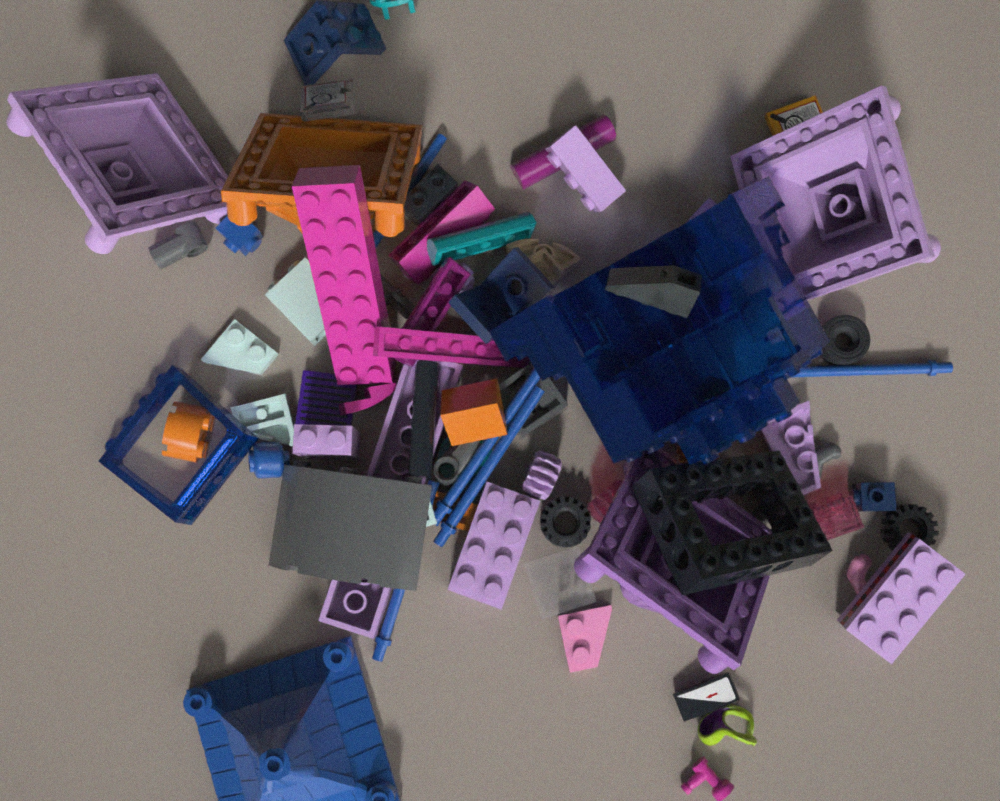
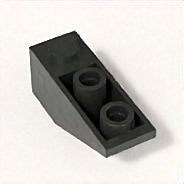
(658, 286)

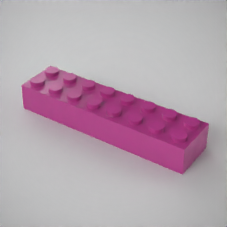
(344, 270)

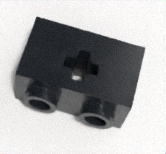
(429, 194)

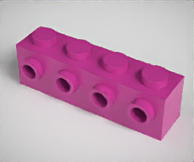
(459, 211)

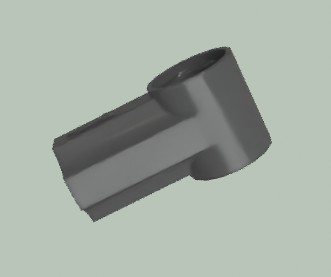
(185, 242)
(458, 458)

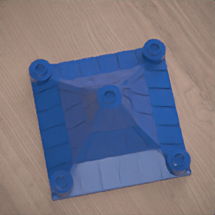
(294, 730)

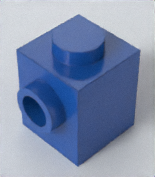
(240, 238)

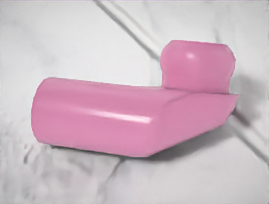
(857, 571)

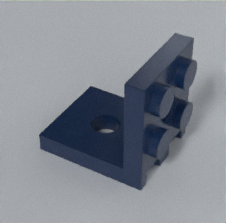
(334, 31)
(494, 299)

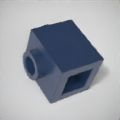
(874, 496)

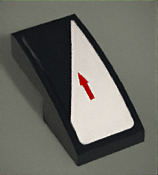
(706, 696)

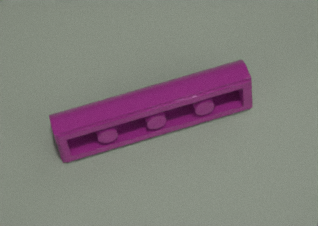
(538, 167)
(434, 301)

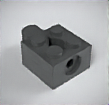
(547, 408)

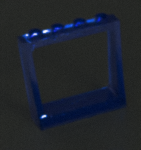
(213, 471)

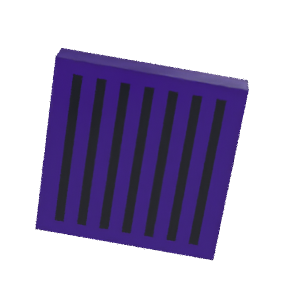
(321, 399)

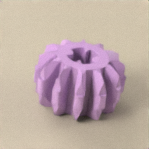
(541, 475)

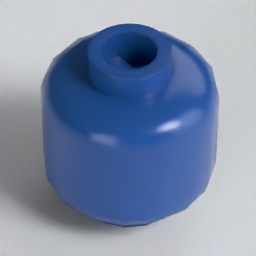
(268, 460)

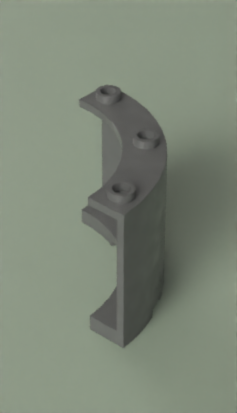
(350, 526)

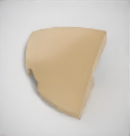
(552, 260)

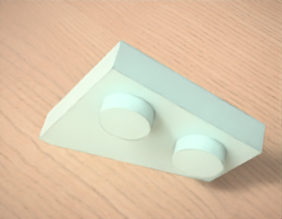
(240, 350)
(268, 419)

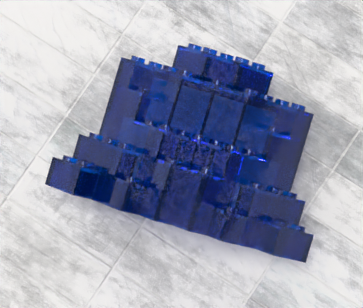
(674, 376)

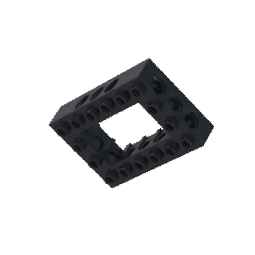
(696, 564)

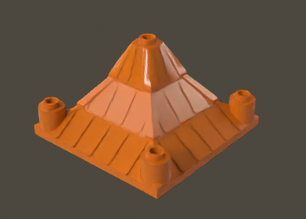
(286, 143)

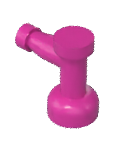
(703, 772)

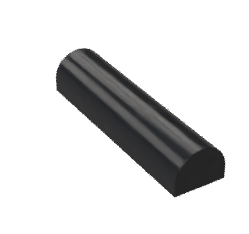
(423, 419)

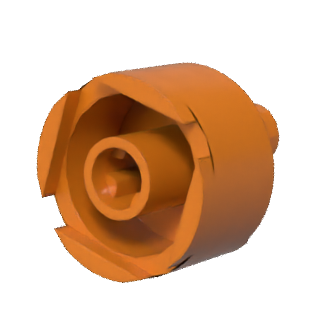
(187, 432)

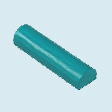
(480, 238)

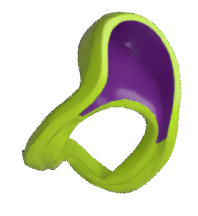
(714, 727)

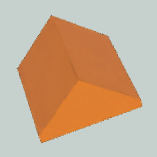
(473, 412)

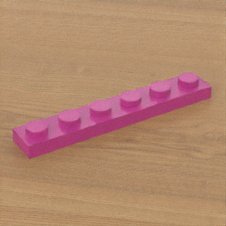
(439, 347)

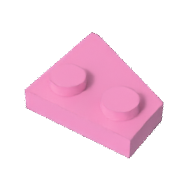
(584, 636)

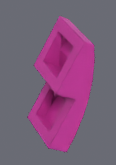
(372, 396)

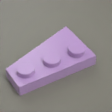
(796, 445)

